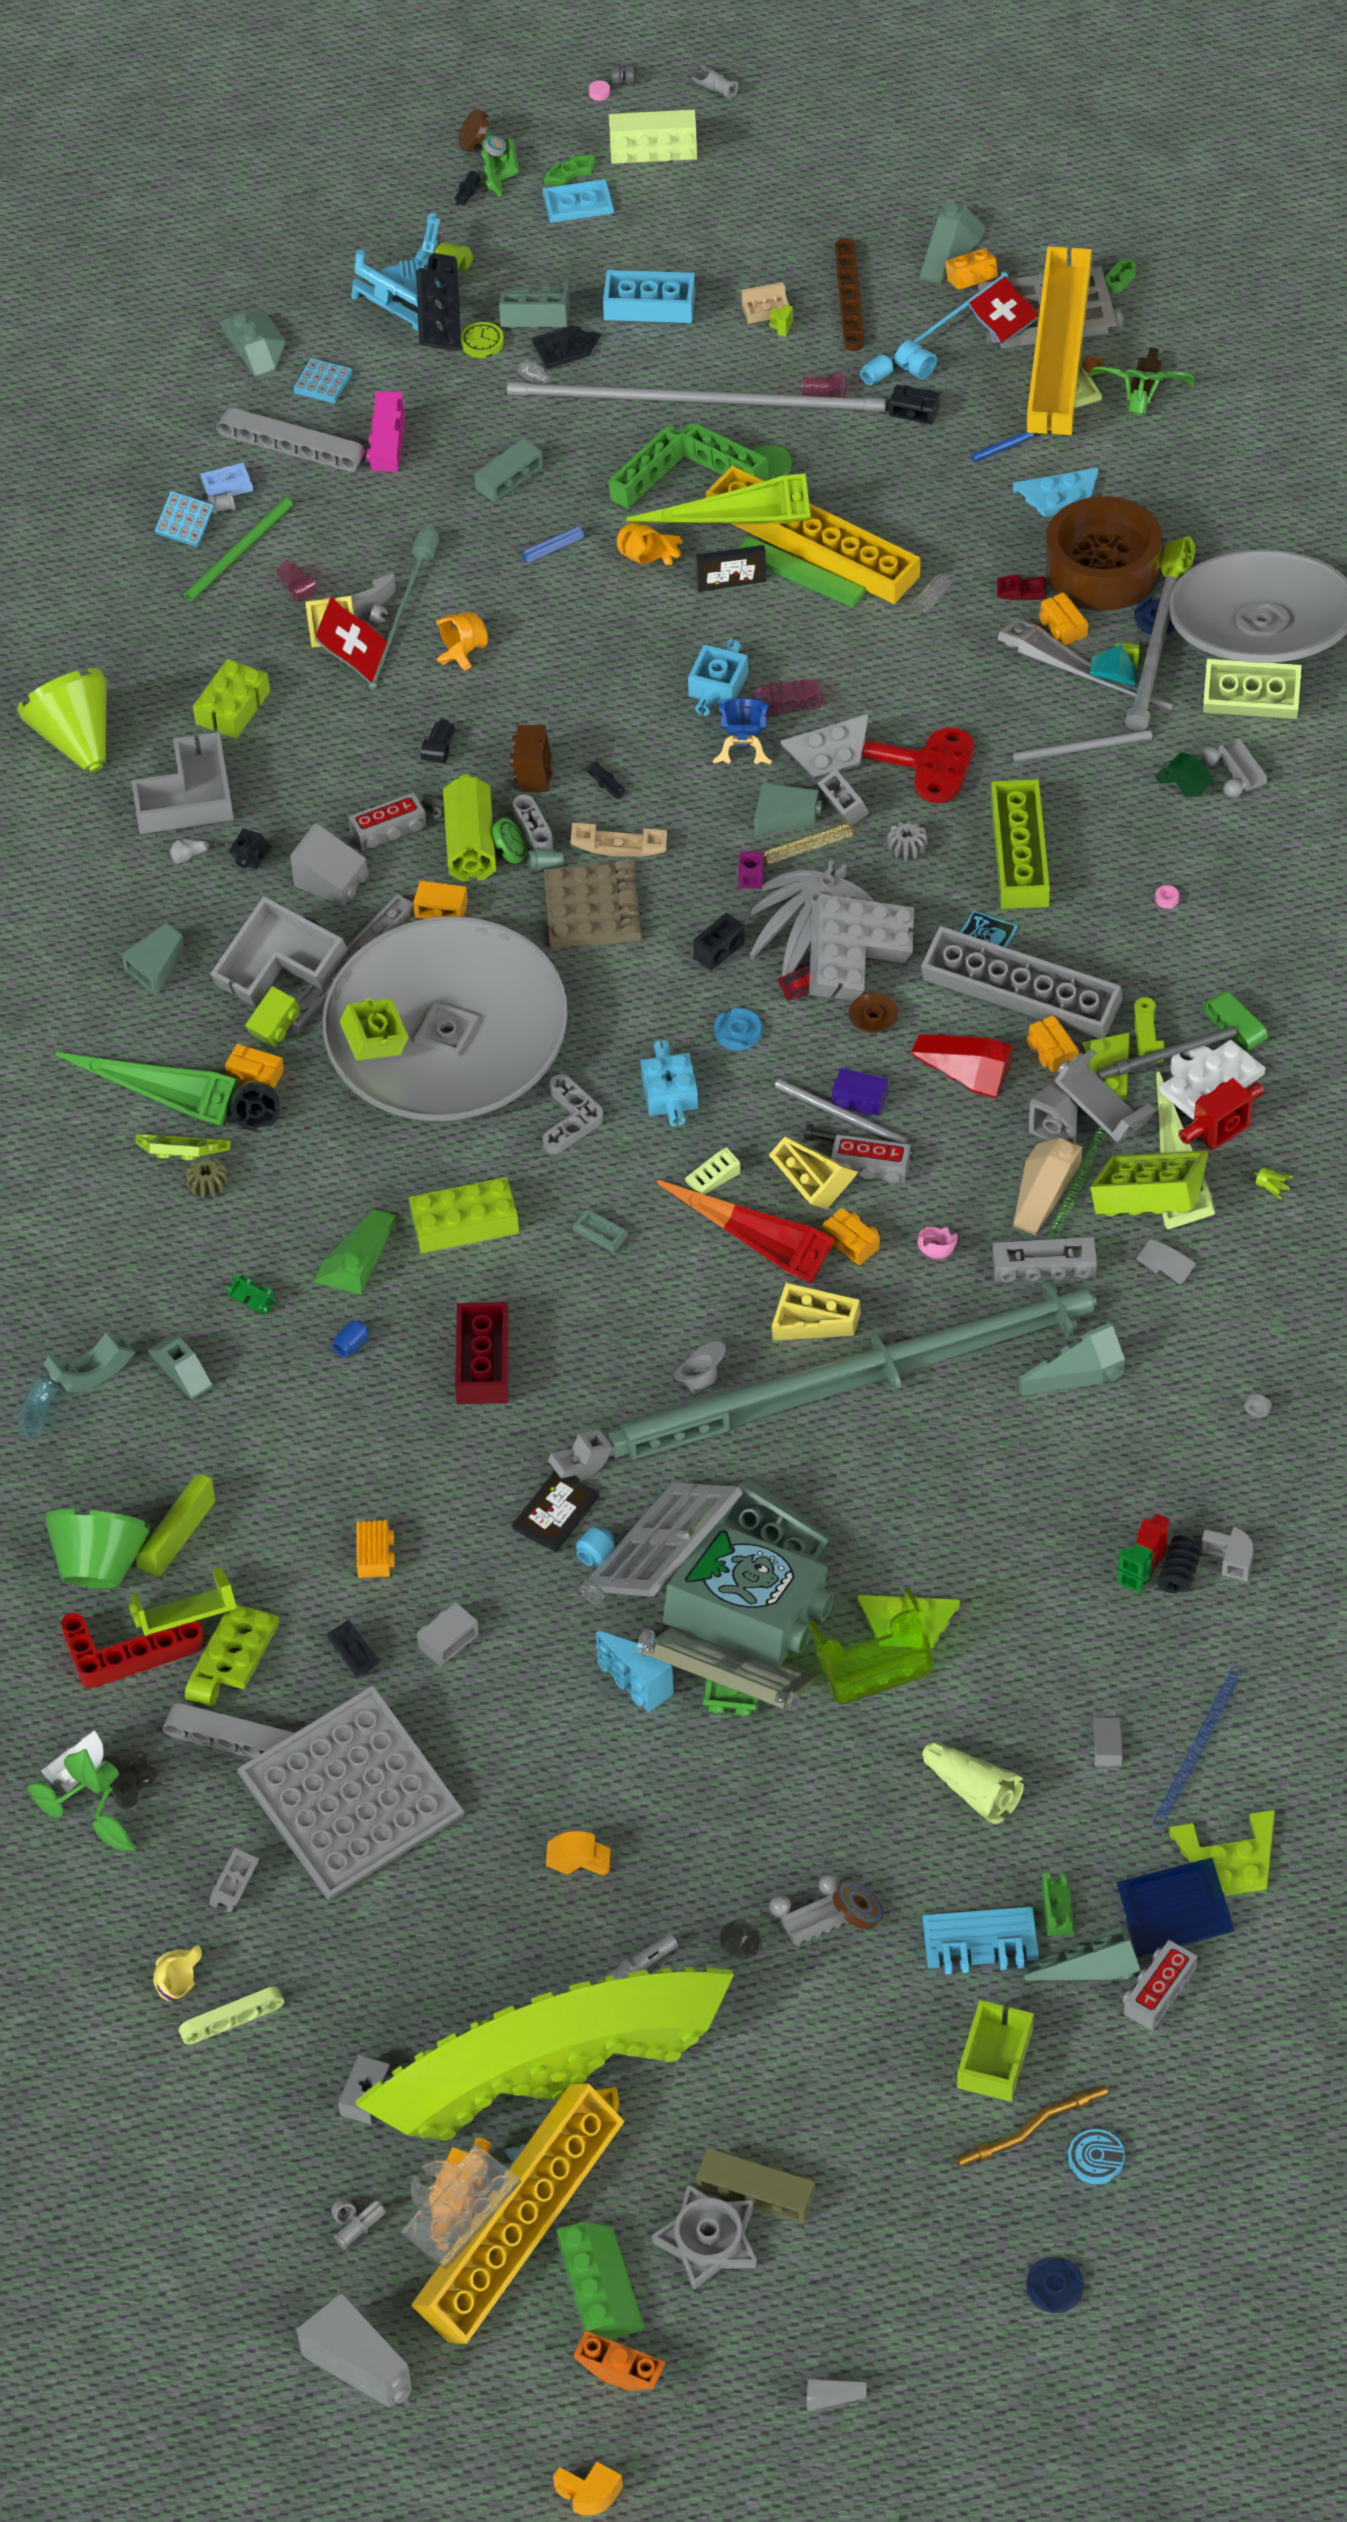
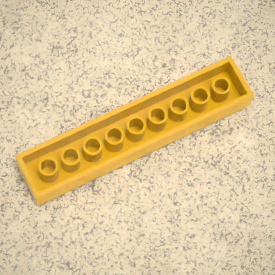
(833, 545)
(549, 2174)

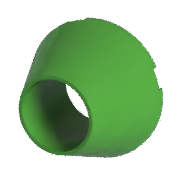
(95, 1546)

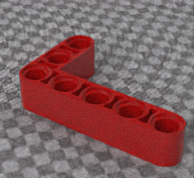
(126, 1652)

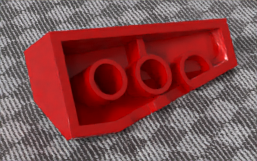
(970, 1060)

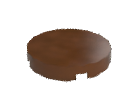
(473, 130)

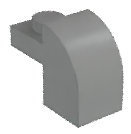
(585, 1458)
(1235, 1549)

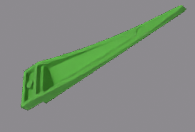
(191, 1092)

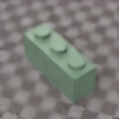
(508, 470)

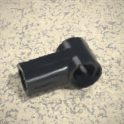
(437, 746)

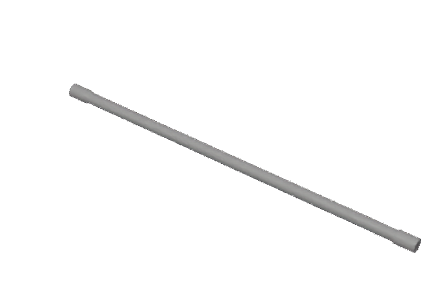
(866, 404)

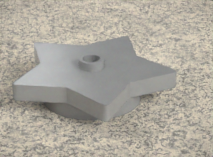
(708, 2236)

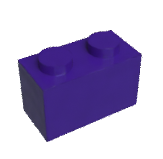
(860, 1092)

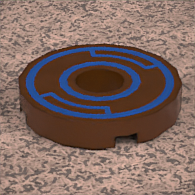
(858, 1904)

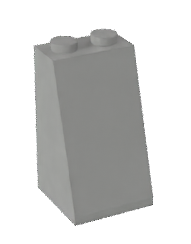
(354, 2352)

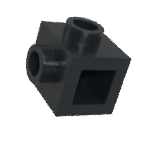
(249, 849)

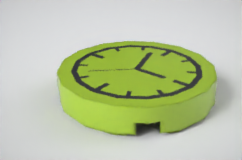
(482, 339)

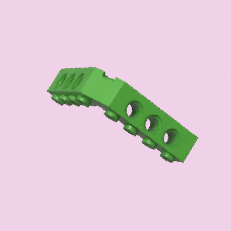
(669, 448)

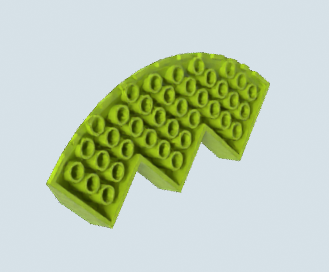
(548, 2047)

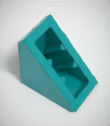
(1114, 665)

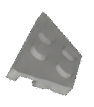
(830, 747)

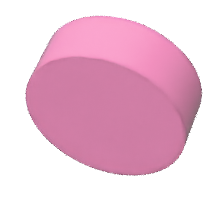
(599, 90)
(1167, 896)

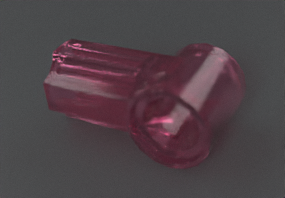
(831, 386)
(298, 584)

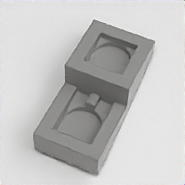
(1168, 1260)

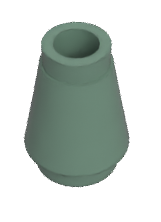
(544, 859)

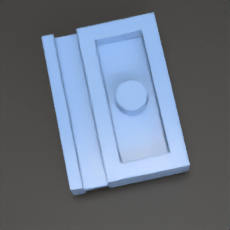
(226, 479)

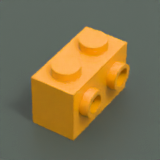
(971, 268)

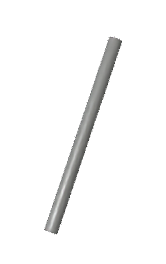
(1082, 746)
(840, 1112)

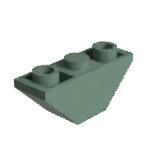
(181, 1365)

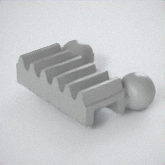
(1240, 763)
(812, 1918)

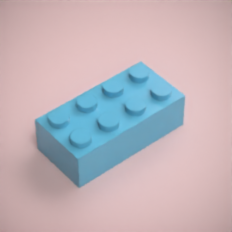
(649, 296)

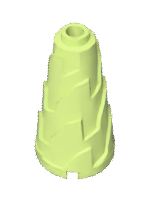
(980, 1783)

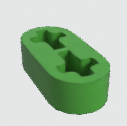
(1123, 278)

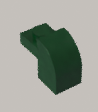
(1188, 774)

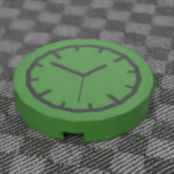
(510, 839)

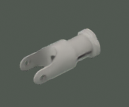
(717, 83)

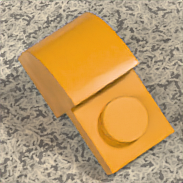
(577, 1850)
(594, 2493)

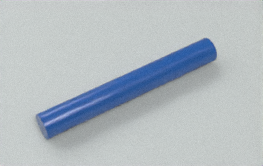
(1003, 445)

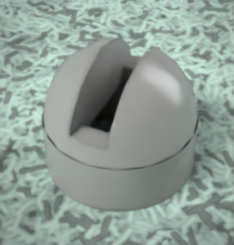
(377, 613)
(345, 2218)

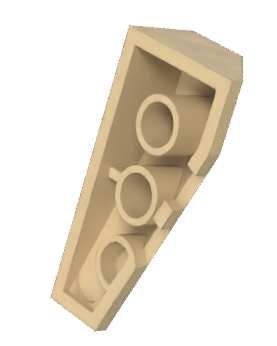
(1044, 1181)

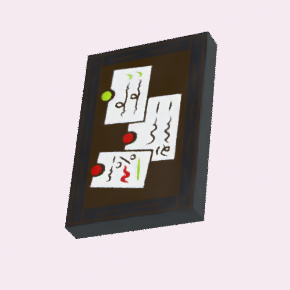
(731, 568)
(555, 1511)

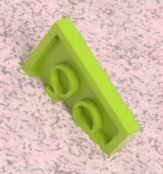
(1107, 1052)

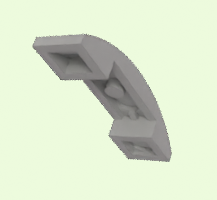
(382, 590)

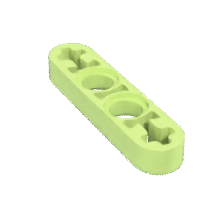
(231, 2015)

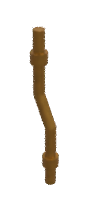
(985, 2151)

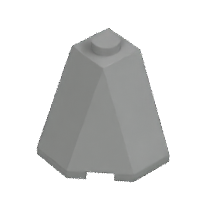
(1053, 1114)

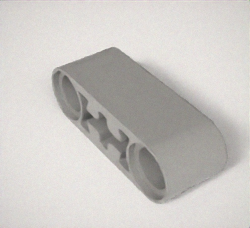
(532, 823)

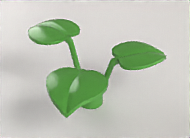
(1138, 399)
(82, 1770)

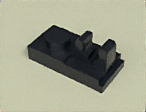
(353, 1648)

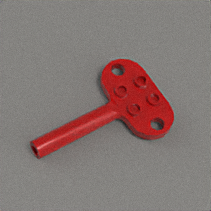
(937, 765)

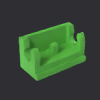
(1057, 1906)

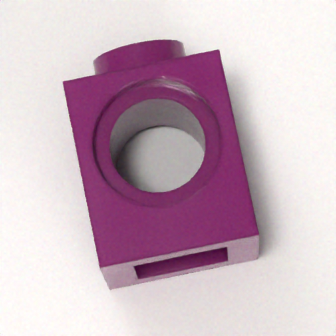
(750, 870)

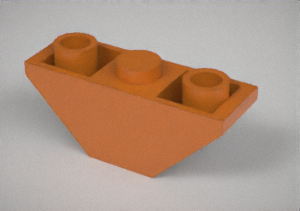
(618, 2363)

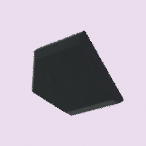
(564, 345)

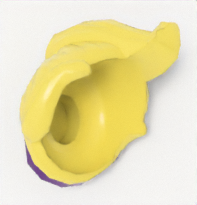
(175, 1973)

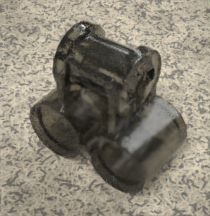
(131, 1778)

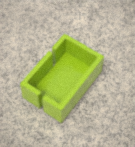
(233, 697)
(995, 2051)

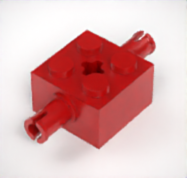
(1222, 1113)

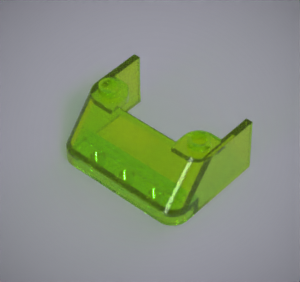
(879, 1662)

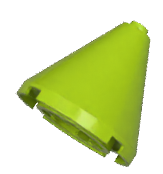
(71, 716)

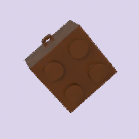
(531, 758)

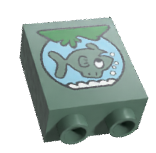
(748, 1596)

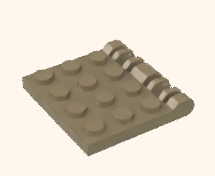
(589, 905)

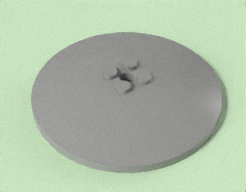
(1261, 606)

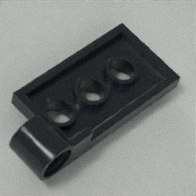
(446, 271)

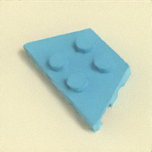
(1057, 491)

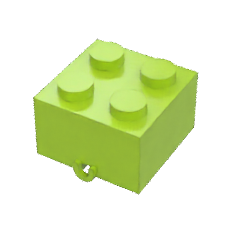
(373, 1029)

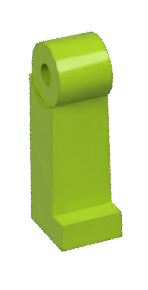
(1144, 1027)

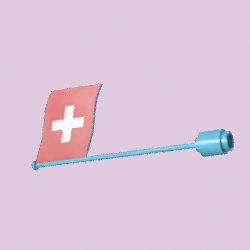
(995, 306)

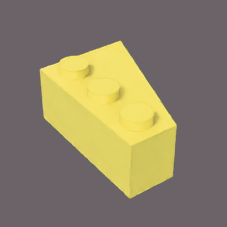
(812, 1172)
(814, 1314)

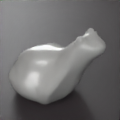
(185, 849)

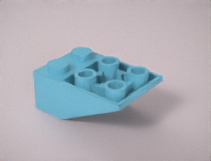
(643, 1677)

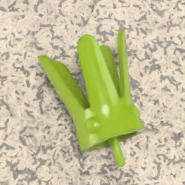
(1271, 1181)

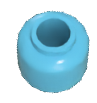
(595, 1546)

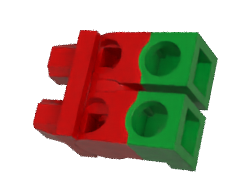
(1141, 1561)

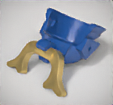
(743, 722)

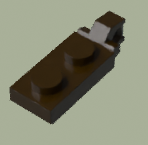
(1147, 364)

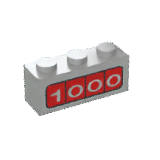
(387, 821)
(873, 1157)
(1159, 1984)

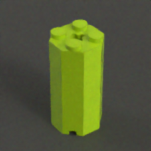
(469, 828)

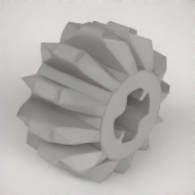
(907, 840)

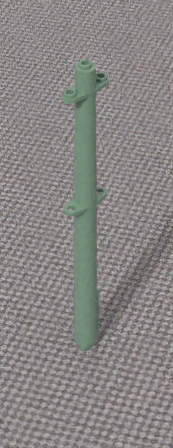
(719, 1413)

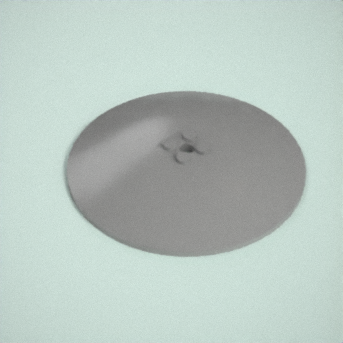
(457, 975)

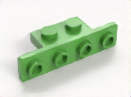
(499, 167)

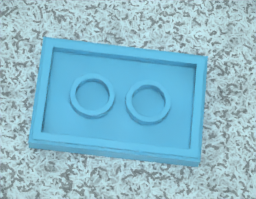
(578, 200)

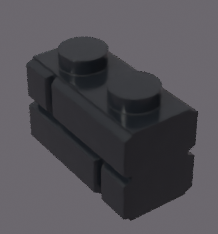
(914, 404)

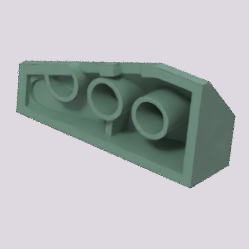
(954, 235)
(770, 1520)
(1106, 1958)

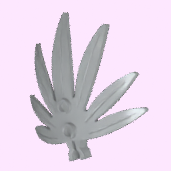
(810, 885)

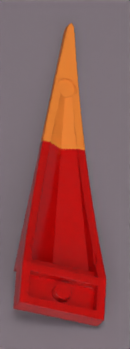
(787, 1244)

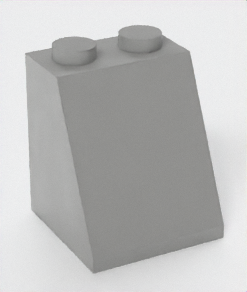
(327, 866)

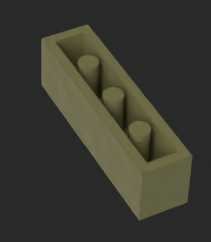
(766, 2186)

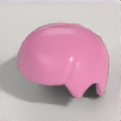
(936, 1242)

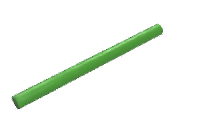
(238, 549)

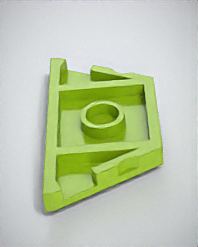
(187, 1147)
(881, 1610)

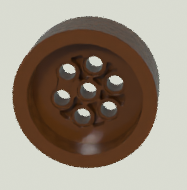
(1103, 552)

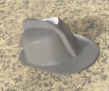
(701, 1368)

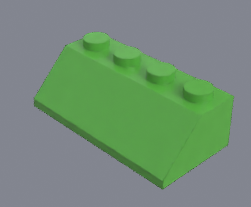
(599, 2280)

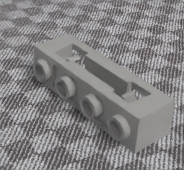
(1044, 1259)

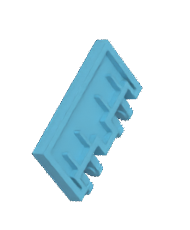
(980, 1936)

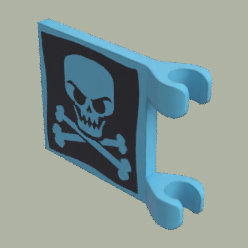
(989, 929)

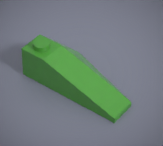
(355, 1257)

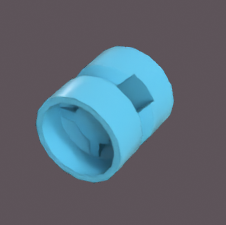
(915, 360)

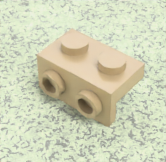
(759, 301)

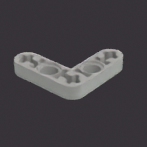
(578, 1118)

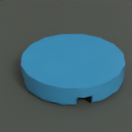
(738, 1036)

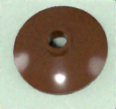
(875, 1006)

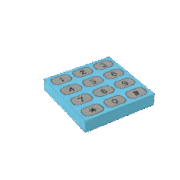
(322, 380)
(184, 519)

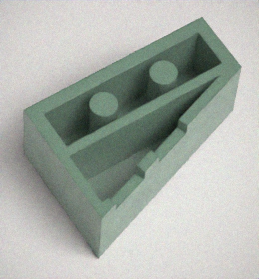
(535, 308)

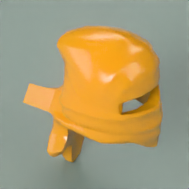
(646, 545)
(462, 638)

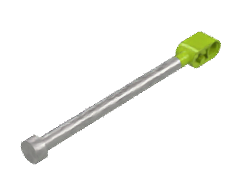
(1175, 561)

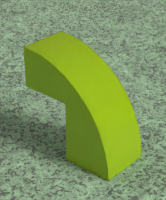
(462, 253)

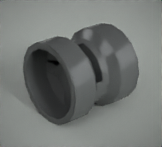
(618, 74)

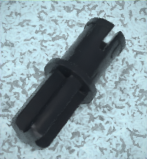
(467, 188)
(605, 780)

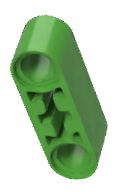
(1228, 1012)

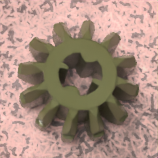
(206, 1177)

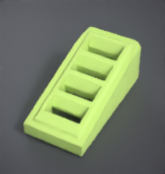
(717, 1161)

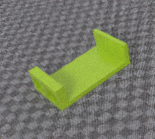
(186, 1609)

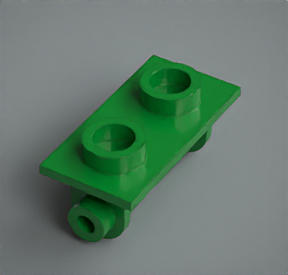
(243, 1288)

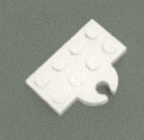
(1206, 1072)

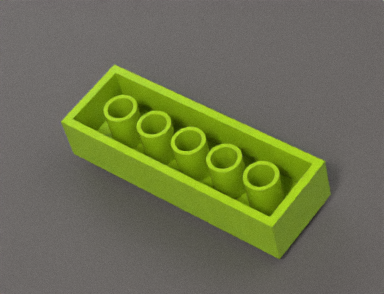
(1019, 844)

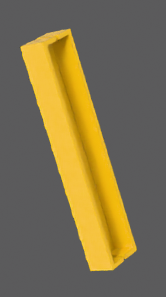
(1059, 341)

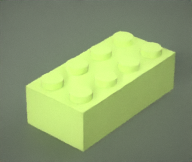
(653, 136)
(1252, 689)

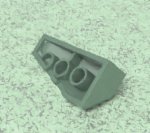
(1087, 1363)

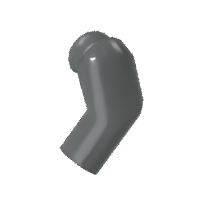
(437, 805)

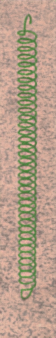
(1074, 1181)

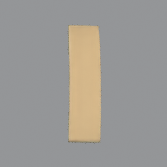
(618, 844)

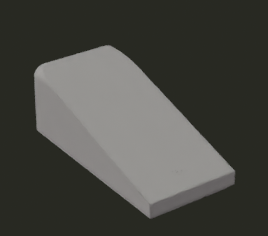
(1107, 1742)
(827, 2393)

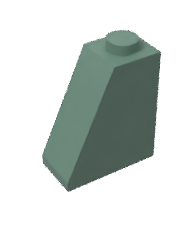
(785, 808)
(155, 957)

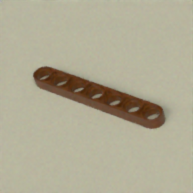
(849, 287)

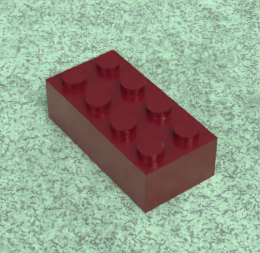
(482, 1353)

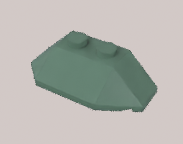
(255, 341)

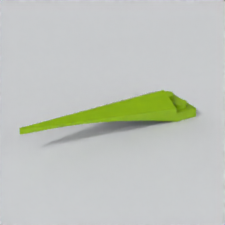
(766, 502)

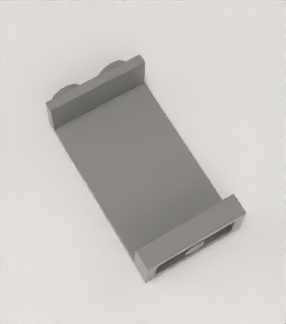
(1099, 1100)

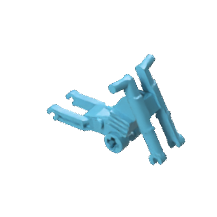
(396, 279)

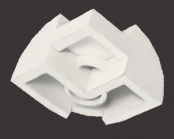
(56, 1770)

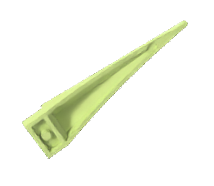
(1170, 1142)

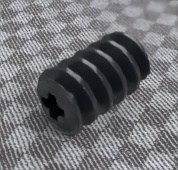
(1179, 1565)

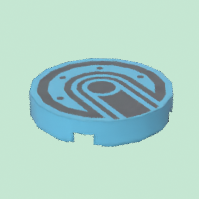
(1096, 2156)

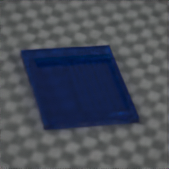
(1175, 1905)

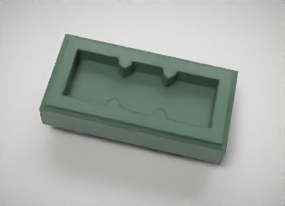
(600, 1230)

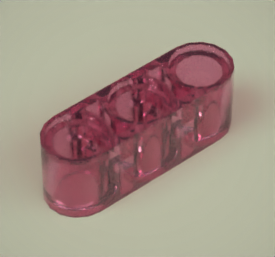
(791, 696)

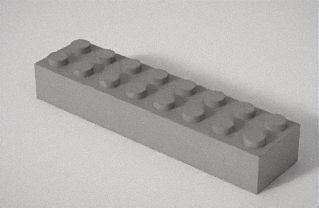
(1021, 982)

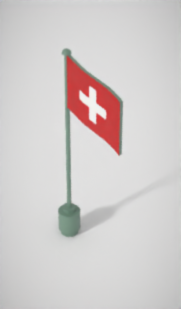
(355, 640)

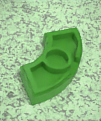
(576, 166)

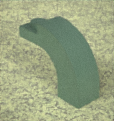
(92, 1368)

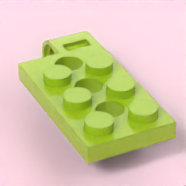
(206, 1678)

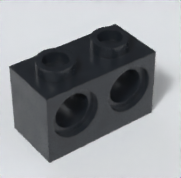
(718, 941)

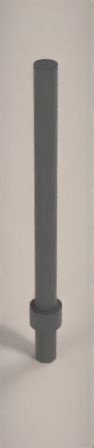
(1122, 1066)

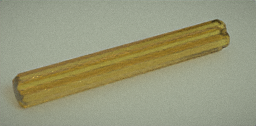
(807, 843)

